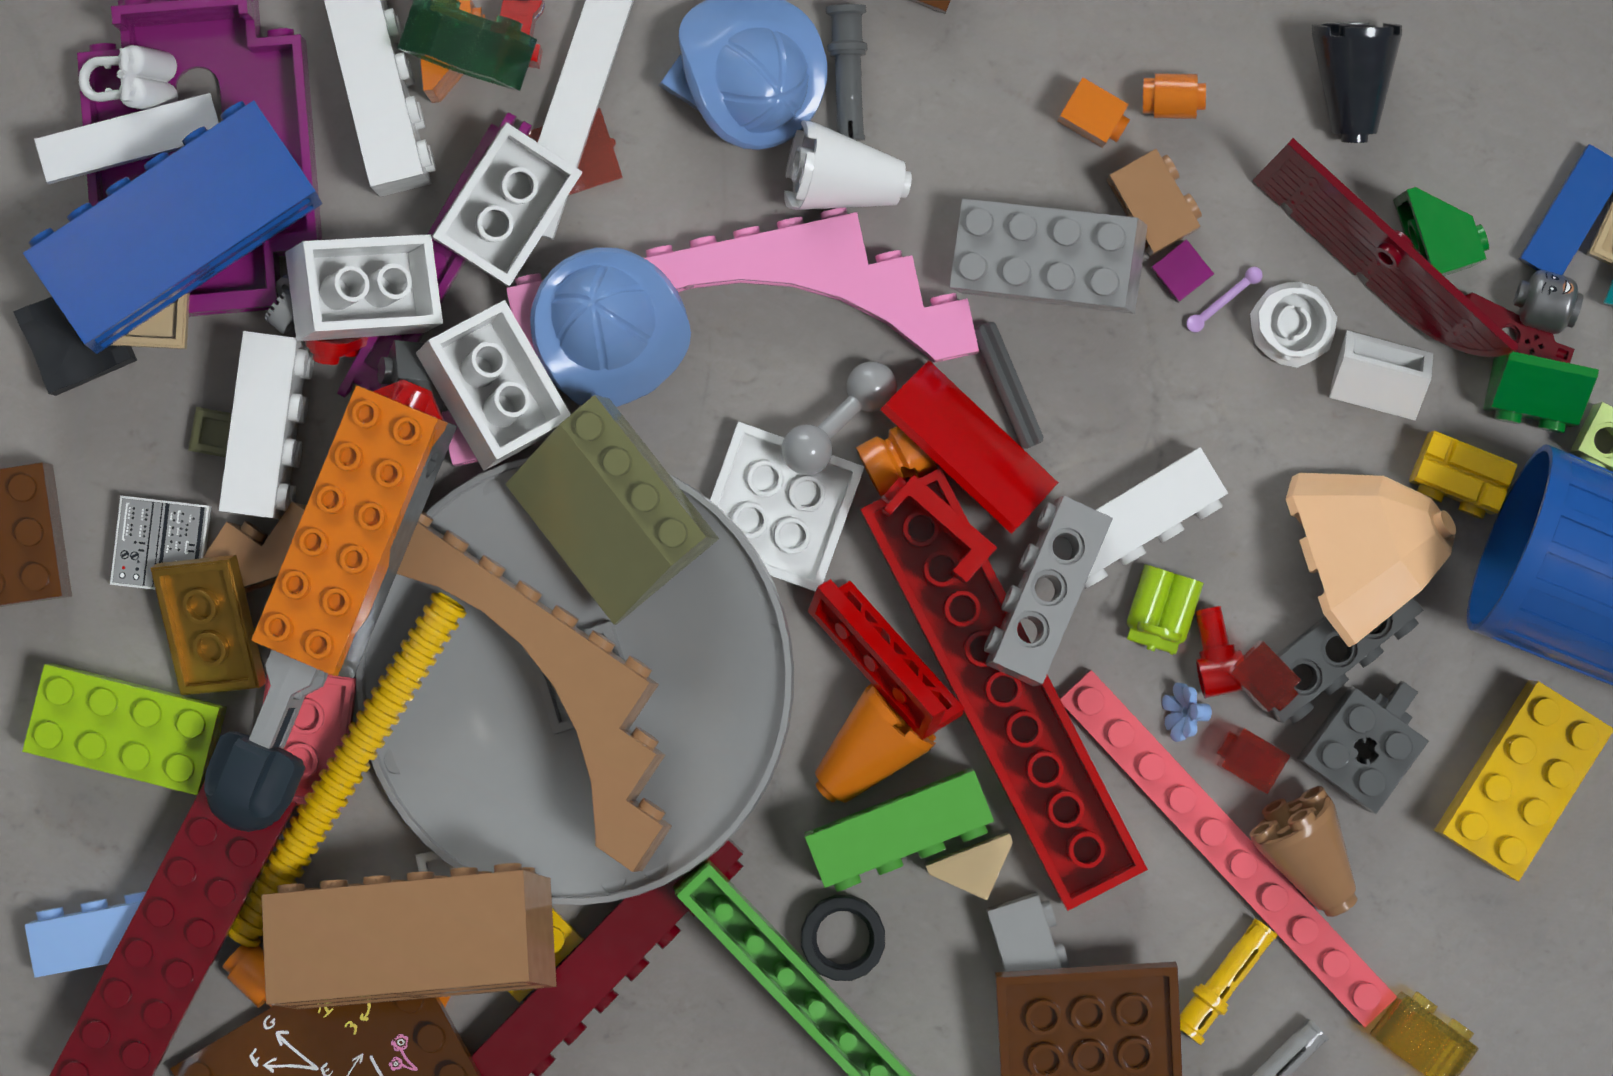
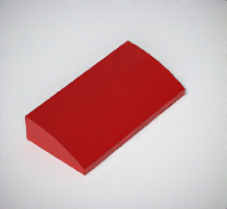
(969, 446)

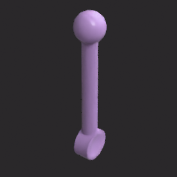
(1196, 322)

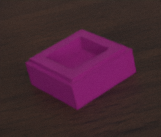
(1182, 270)

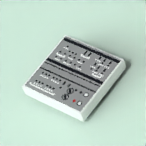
(153, 534)

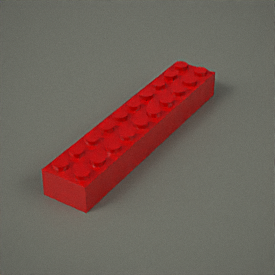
(1016, 723)

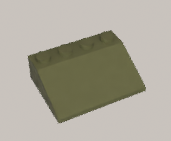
(610, 508)

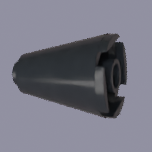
(1355, 74)

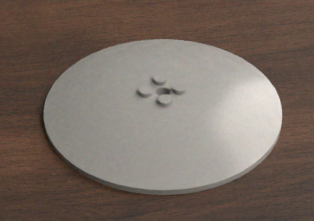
(489, 753)

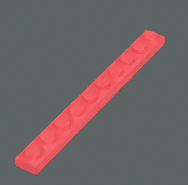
(1227, 848)

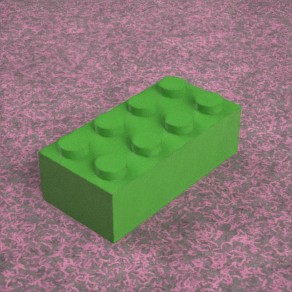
(898, 828)

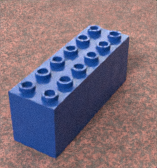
(172, 226)

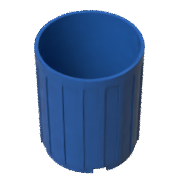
(1550, 566)

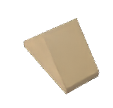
(973, 867)

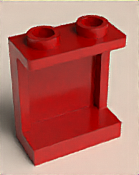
(975, 543)

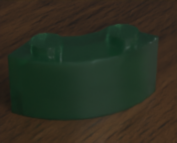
(468, 43)

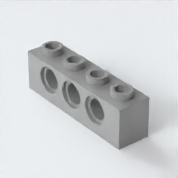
(1085, 531)

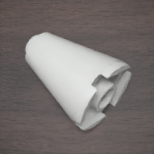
(841, 172)

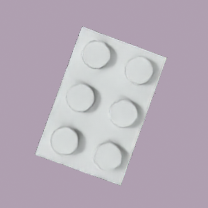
(506, 204)
(363, 287)
(493, 384)

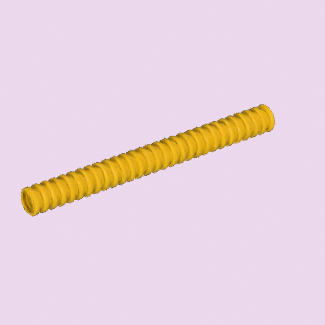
(350, 760)

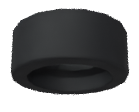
(866, 962)

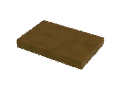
(208, 625)

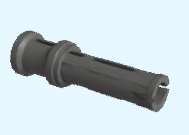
(847, 49)

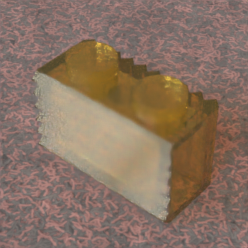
(1424, 1039)

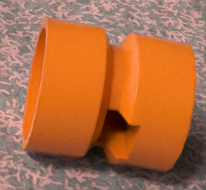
(893, 458)

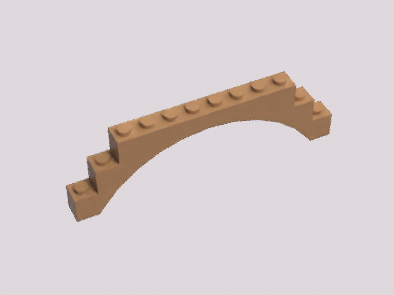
(592, 682)

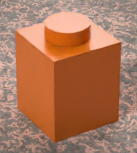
(1094, 114)

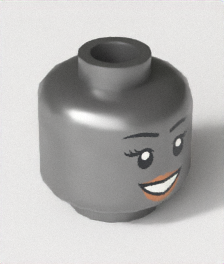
(1548, 302)

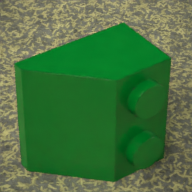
(1441, 231)
(1539, 391)

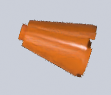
(868, 749)

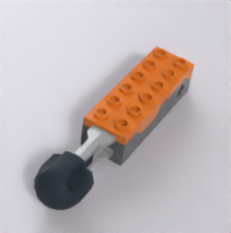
(331, 586)

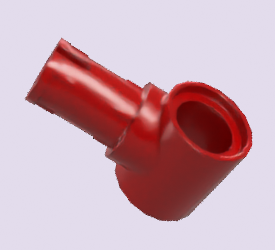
(1216, 654)

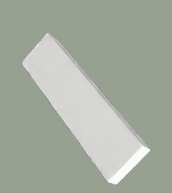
(123, 138)

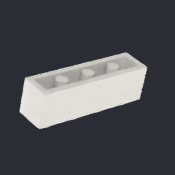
(1153, 510)

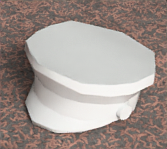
(1293, 323)

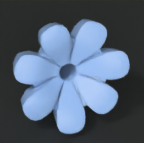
(1184, 712)

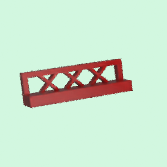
(884, 658)

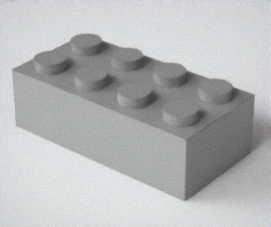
(1048, 255)

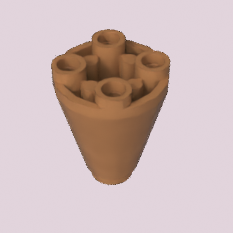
(1309, 849)

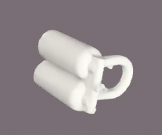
(142, 74)

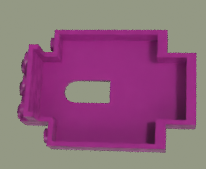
(249, 67)

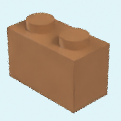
(1150, 193)

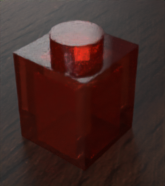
(1265, 677)
(1251, 759)

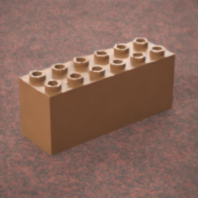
(408, 937)

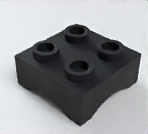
(60, 351)

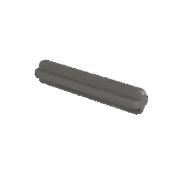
(1008, 385)

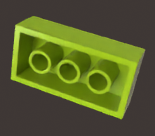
(123, 728)

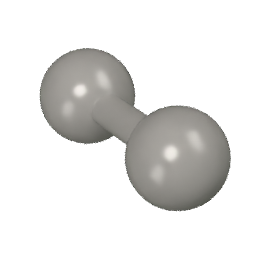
(809, 447)

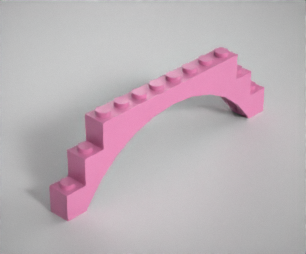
(814, 257)

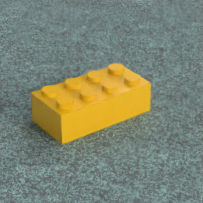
(1524, 779)

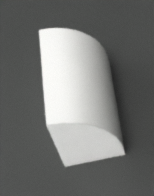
(1381, 375)

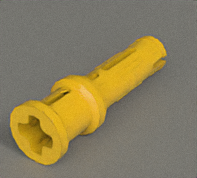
(1211, 999)

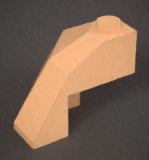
(1369, 545)

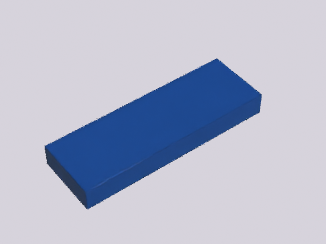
(1571, 213)

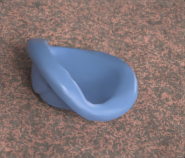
(753, 69)
(608, 326)

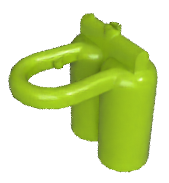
(1162, 609)

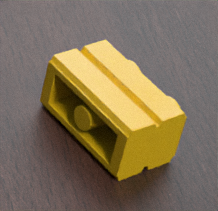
(1462, 474)

